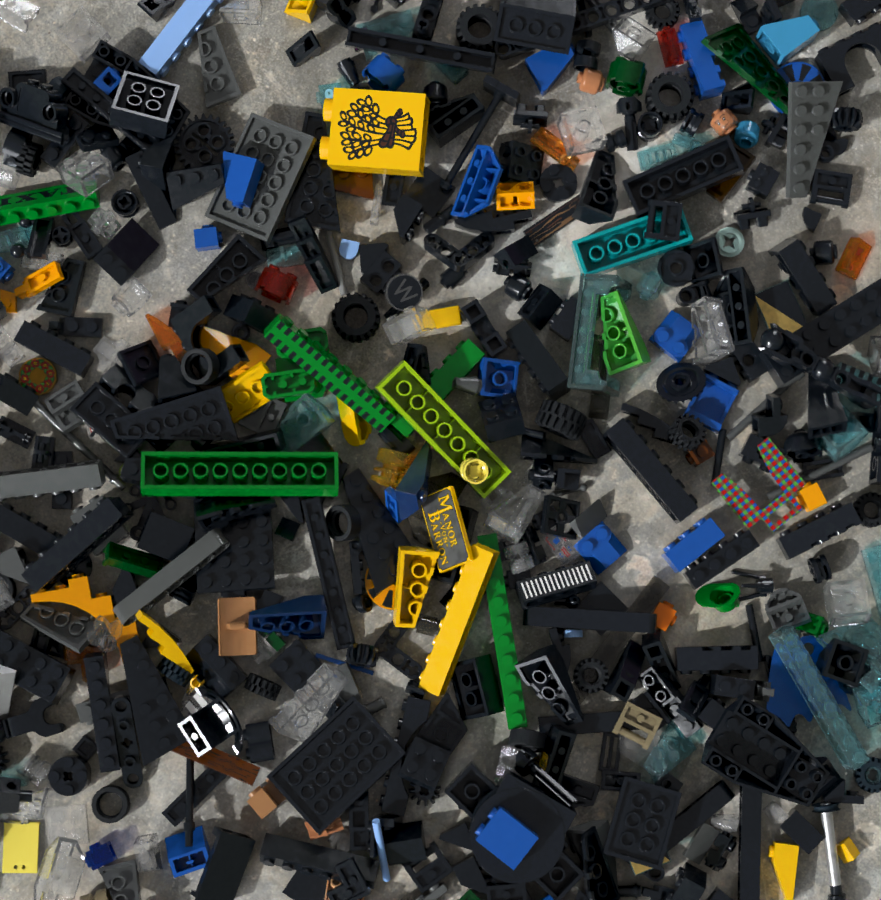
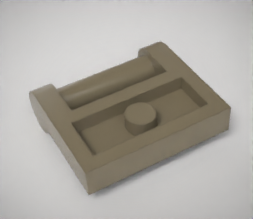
(640, 719)

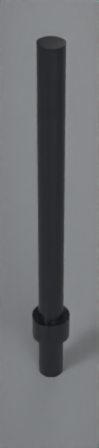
(189, 825)

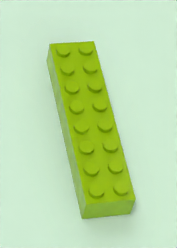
(439, 425)

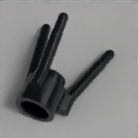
(762, 585)

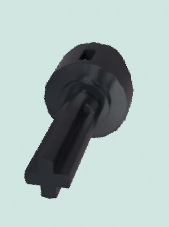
(629, 119)

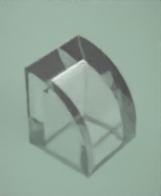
(8, 177)

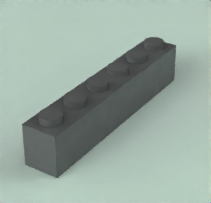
(52, 479)

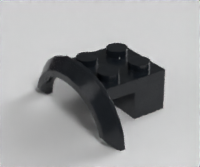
(212, 725)

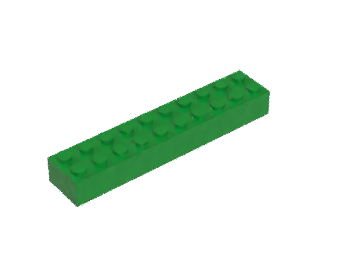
(239, 473)

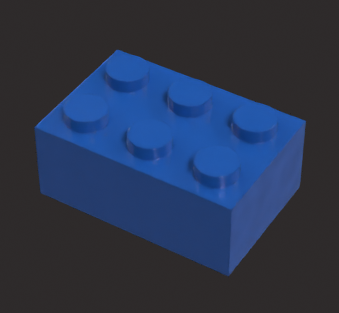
(692, 544)

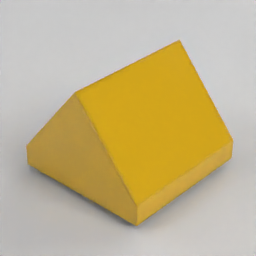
(847, 850)

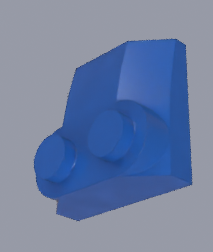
(674, 336)
(498, 376)
(600, 548)

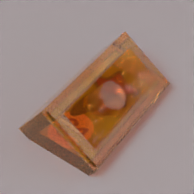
(853, 258)

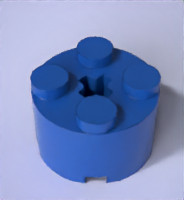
(384, 74)

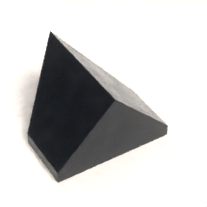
(739, 100)

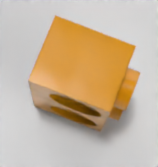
(515, 196)

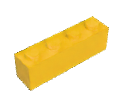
(413, 576)

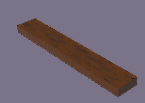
(222, 763)

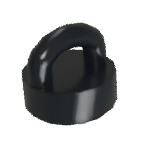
(362, 603)

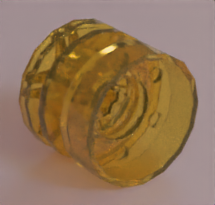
(393, 467)

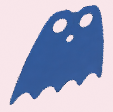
(787, 697)

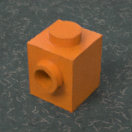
(665, 615)

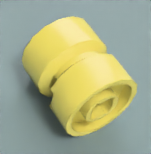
(474, 470)

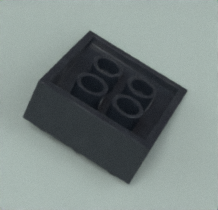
(144, 104)

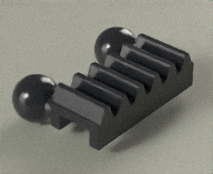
(39, 240)

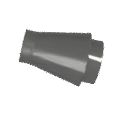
(470, 385)

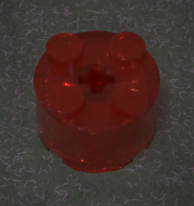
(276, 284)

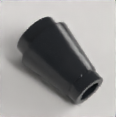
(348, 71)

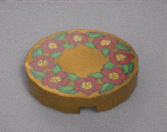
(39, 375)

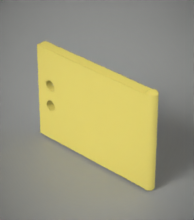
(21, 848)

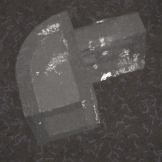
(507, 760)

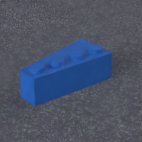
(700, 61)

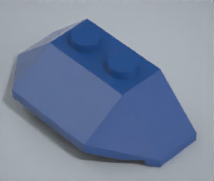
(478, 182)

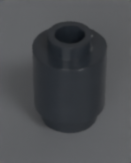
(451, 278)

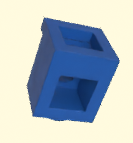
(113, 77)

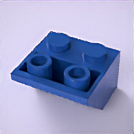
(187, 859)

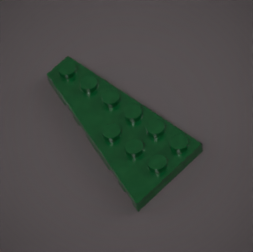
(745, 57)

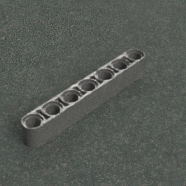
(171, 576)

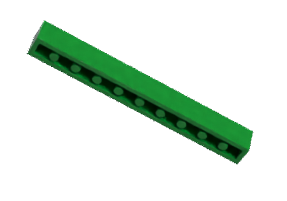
(504, 640)

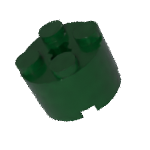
(626, 77)

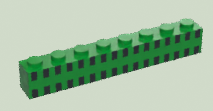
(330, 372)

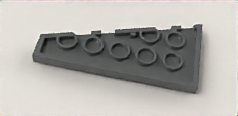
(809, 118)

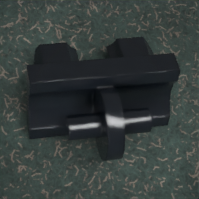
(530, 119)
(775, 139)
(760, 214)
(43, 451)

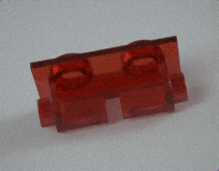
(669, 47)

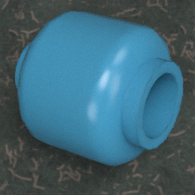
(746, 134)

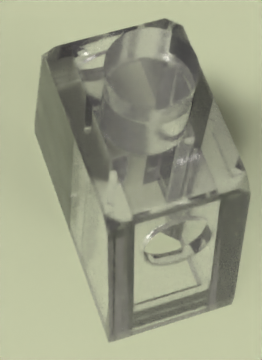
(147, 853)

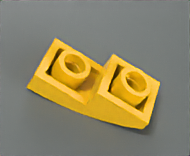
(446, 317)

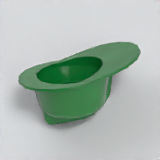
(719, 595)

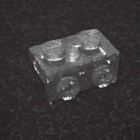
(18, 13)

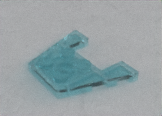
(864, 636)

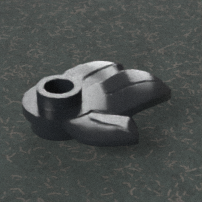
(832, 146)

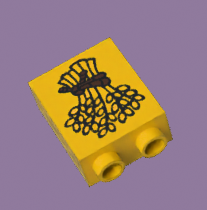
(376, 132)

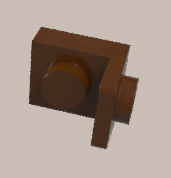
(700, 454)

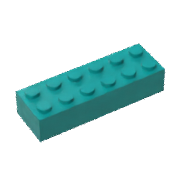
(624, 245)

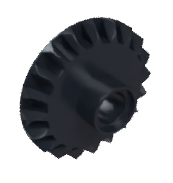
(681, 382)

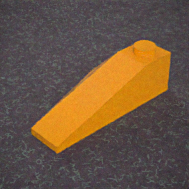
(219, 341)

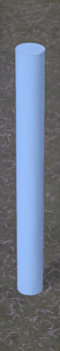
(381, 849)

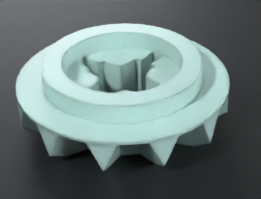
(738, 243)

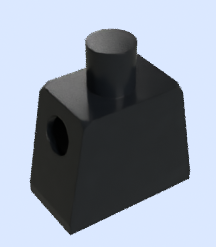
(12, 795)

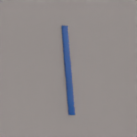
(342, 662)

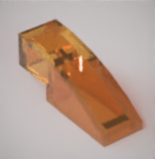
(166, 337)

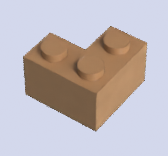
(265, 799)

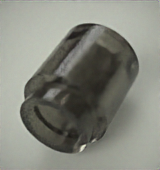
(427, 625)

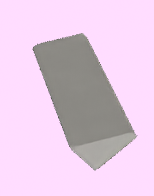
(7, 681)

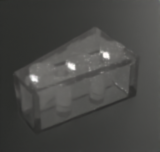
(710, 331)
(515, 515)

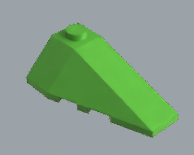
(622, 341)

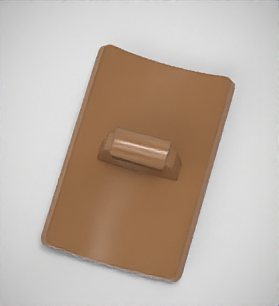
(233, 630)

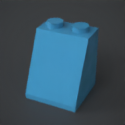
(787, 37)

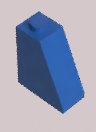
(547, 67)
(241, 178)

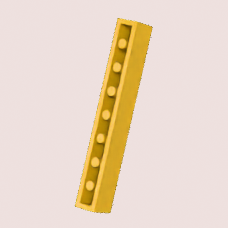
(458, 620)

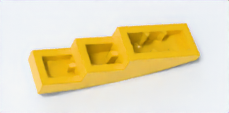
(167, 646)

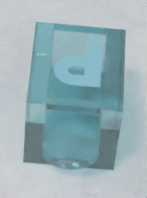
(326, 91)

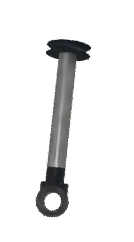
(826, 810)

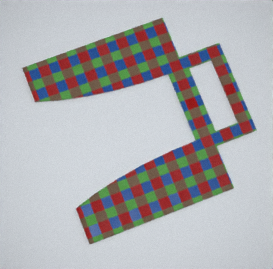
(785, 477)

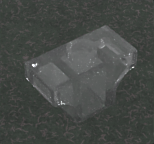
(107, 352)

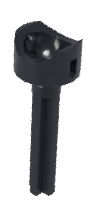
(530, 766)

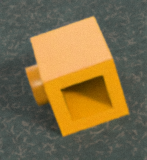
(810, 496)

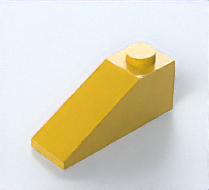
(784, 862)

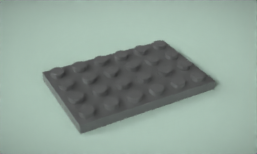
(284, 156)

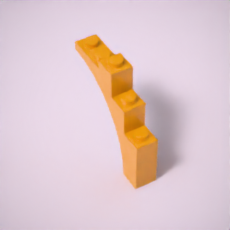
(80, 595)

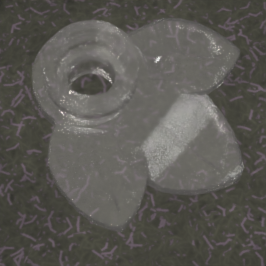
(105, 631)

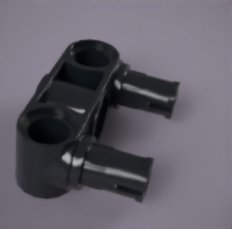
(424, 27)

